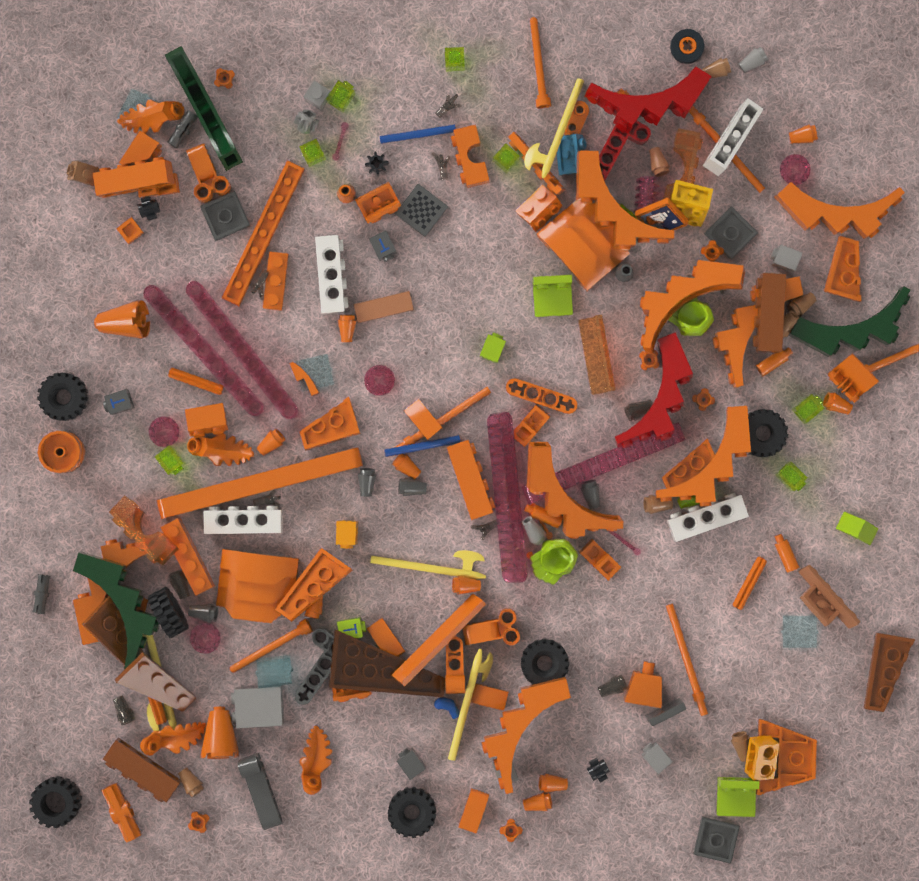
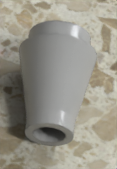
(753, 60)
(534, 532)

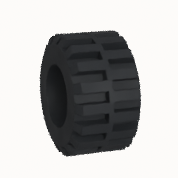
(69, 793)

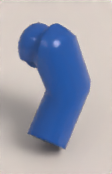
(447, 704)

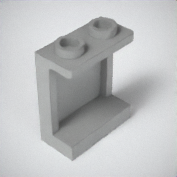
(258, 707)

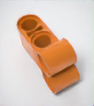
(206, 174)
(491, 630)
(455, 678)

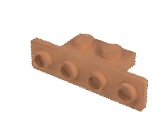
(824, 601)

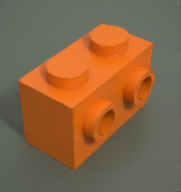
(206, 420)

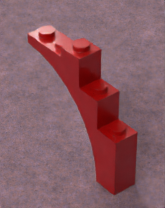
(653, 106)
(657, 421)

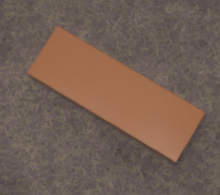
(383, 307)

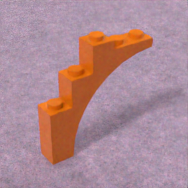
(592, 187)
(862, 218)
(661, 306)
(735, 340)
(735, 441)
(575, 516)
(86, 604)
(503, 744)

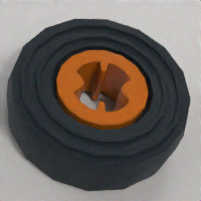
(677, 45)

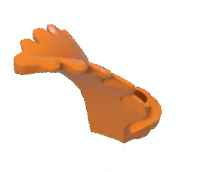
(151, 116)
(220, 449)
(172, 738)
(315, 760)

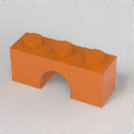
(473, 173)

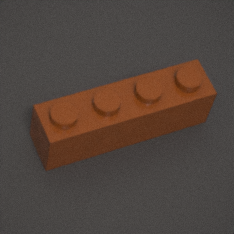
(770, 312)
(142, 770)

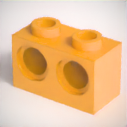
(346, 533)
(762, 758)

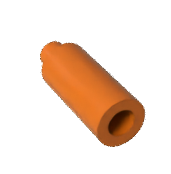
(773, 361)
(539, 513)
(786, 553)

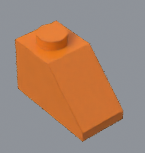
(141, 149)

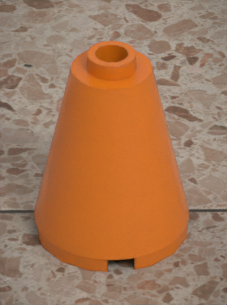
(125, 320)
(219, 736)

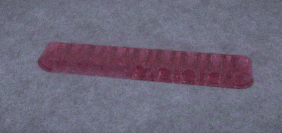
(200, 342)
(235, 344)
(608, 461)
(507, 497)

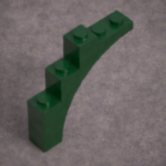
(204, 108)
(880, 327)
(126, 598)

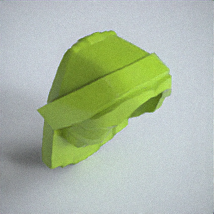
(693, 318)
(554, 560)

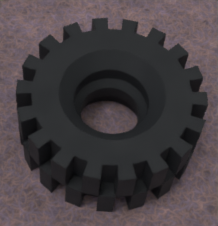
(48, 394)
(778, 432)
(168, 612)
(544, 648)
(408, 826)

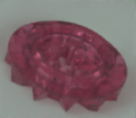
(803, 167)
(388, 379)
(156, 426)
(197, 642)

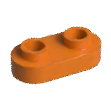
(577, 119)

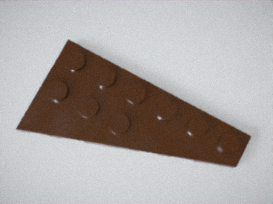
(368, 668)

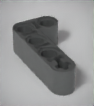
(317, 668)
(260, 789)

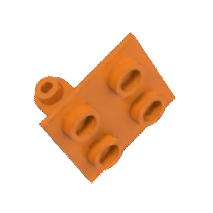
(852, 377)

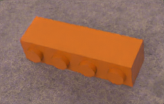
(133, 178)
(470, 480)
(188, 557)

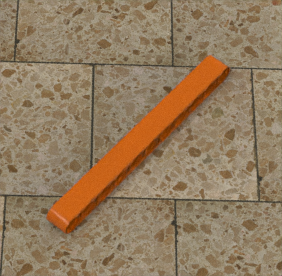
(259, 483)

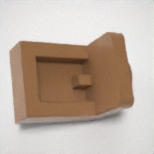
(81, 172)

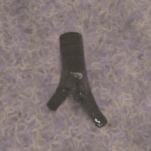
(449, 104)
(442, 165)
(259, 284)
(269, 499)
(485, 528)

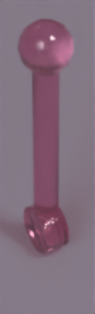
(344, 126)
(636, 551)

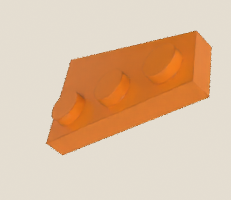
(843, 275)
(331, 427)
(689, 466)

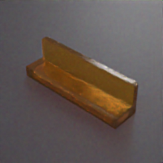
(596, 355)

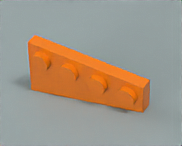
(553, 184)
(313, 583)

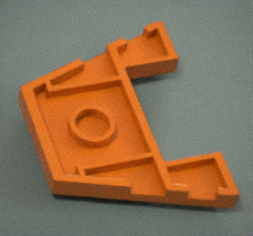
(795, 759)

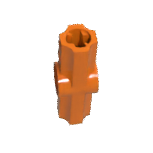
(121, 812)

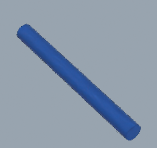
(417, 134)
(422, 446)

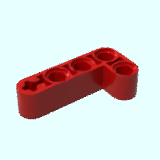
(622, 136)

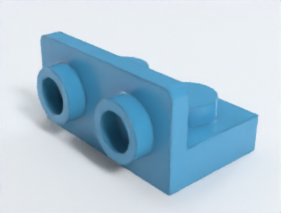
(568, 152)

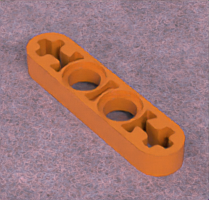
(540, 399)

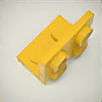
(692, 201)

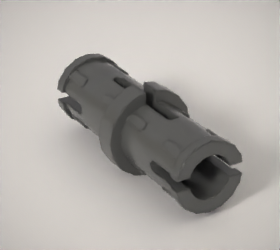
(182, 129)
(41, 594)

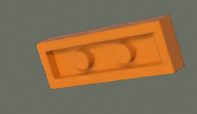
(275, 281)

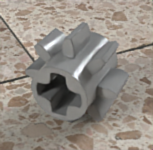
(306, 121)

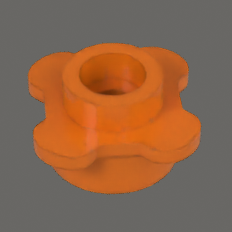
(219, 78)
(712, 256)
(653, 363)
(709, 400)
(193, 825)
(517, 830)

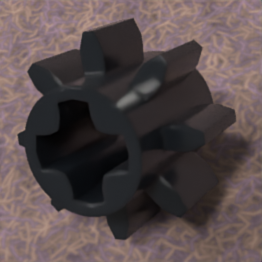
(381, 166)
(148, 208)
(598, 770)

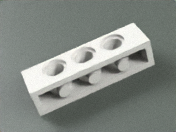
(733, 137)
(323, 246)
(737, 512)
(213, 526)

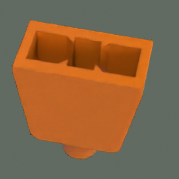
(645, 687)

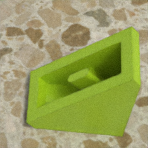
(857, 528)

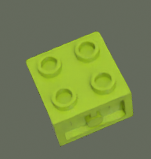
(552, 295)
(736, 796)

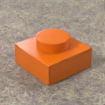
(130, 230)

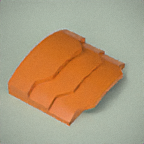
(582, 243)
(254, 584)

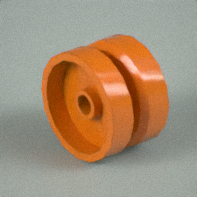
(72, 454)

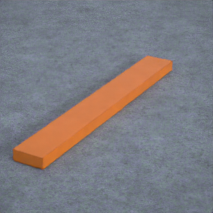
(263, 233)

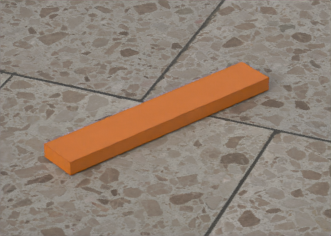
(438, 640)

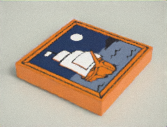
(662, 215)

